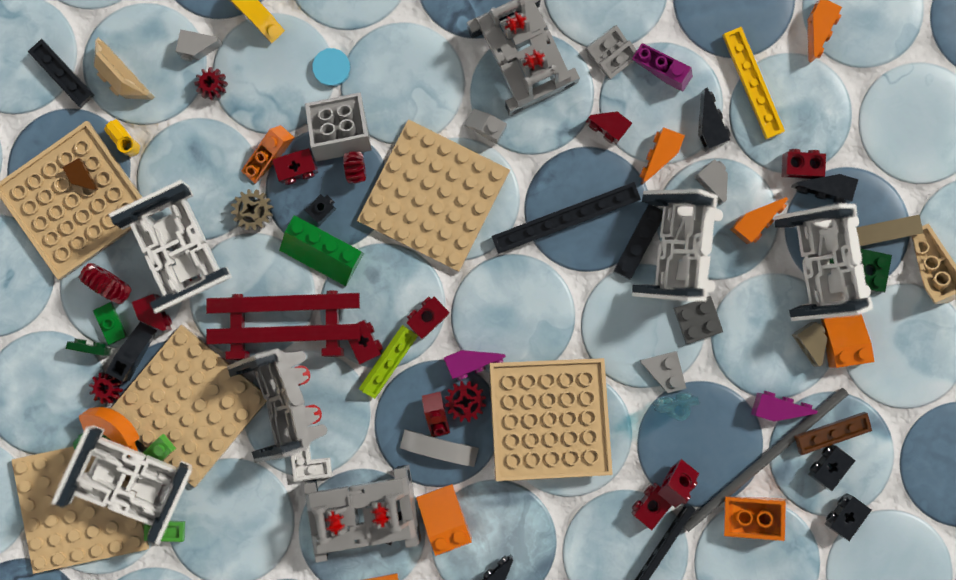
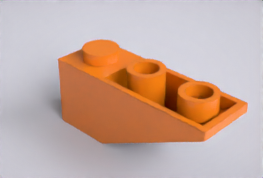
(819, 26)
(271, 147)
(666, 147)
(752, 223)

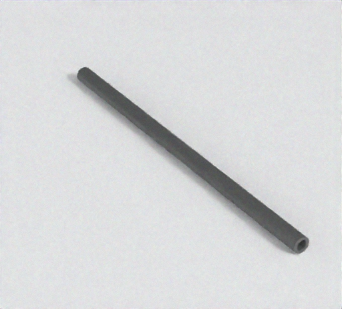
(765, 459)

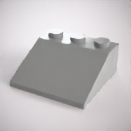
(337, 126)

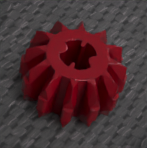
(206, 79)
(354, 167)
(98, 388)

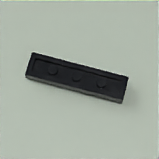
(61, 73)
(639, 242)

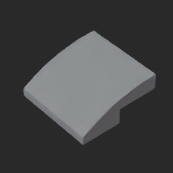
(612, 52)

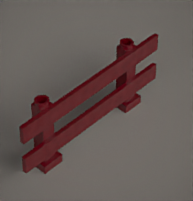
(238, 335)

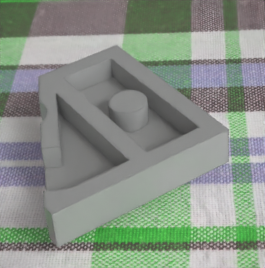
(666, 371)

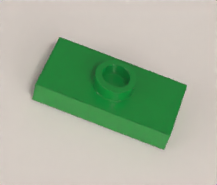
(110, 323)

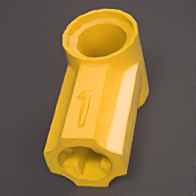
(122, 138)

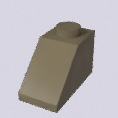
(812, 342)

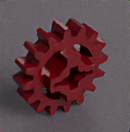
(463, 392)

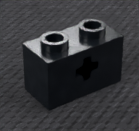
(840, 465)
(856, 512)

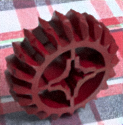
(105, 283)

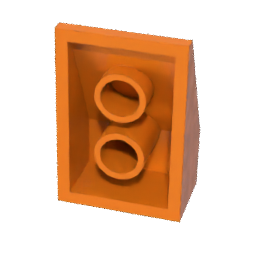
(847, 341)
(755, 517)
(444, 519)

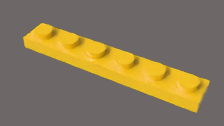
(753, 83)

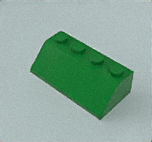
(320, 250)

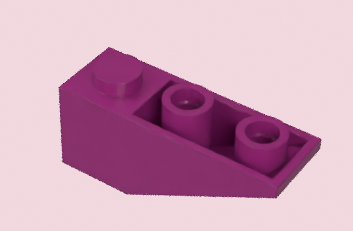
(664, 67)
(466, 361)
(775, 409)

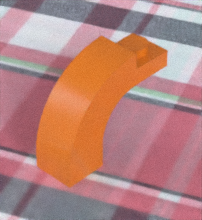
(115, 425)

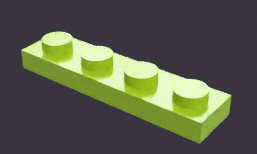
(388, 362)

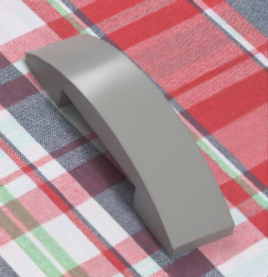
(439, 448)

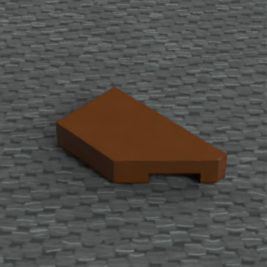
(79, 175)

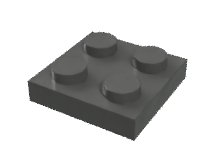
(698, 320)

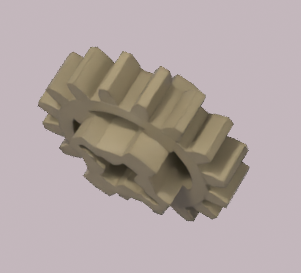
(245, 212)

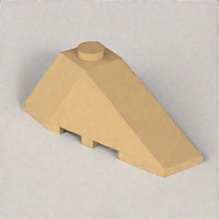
(935, 266)

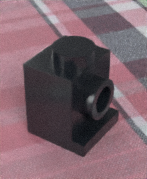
(321, 216)

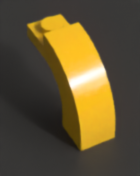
(260, 17)

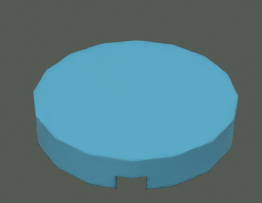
(331, 67)

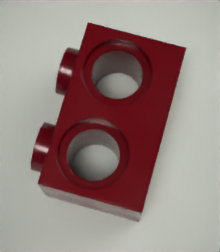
(803, 169)

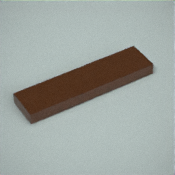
(833, 433)

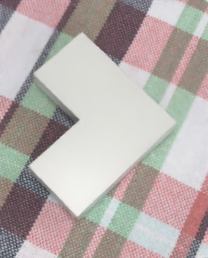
(307, 469)

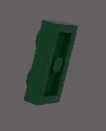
(80, 345)

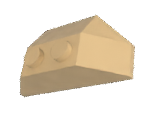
(118, 75)

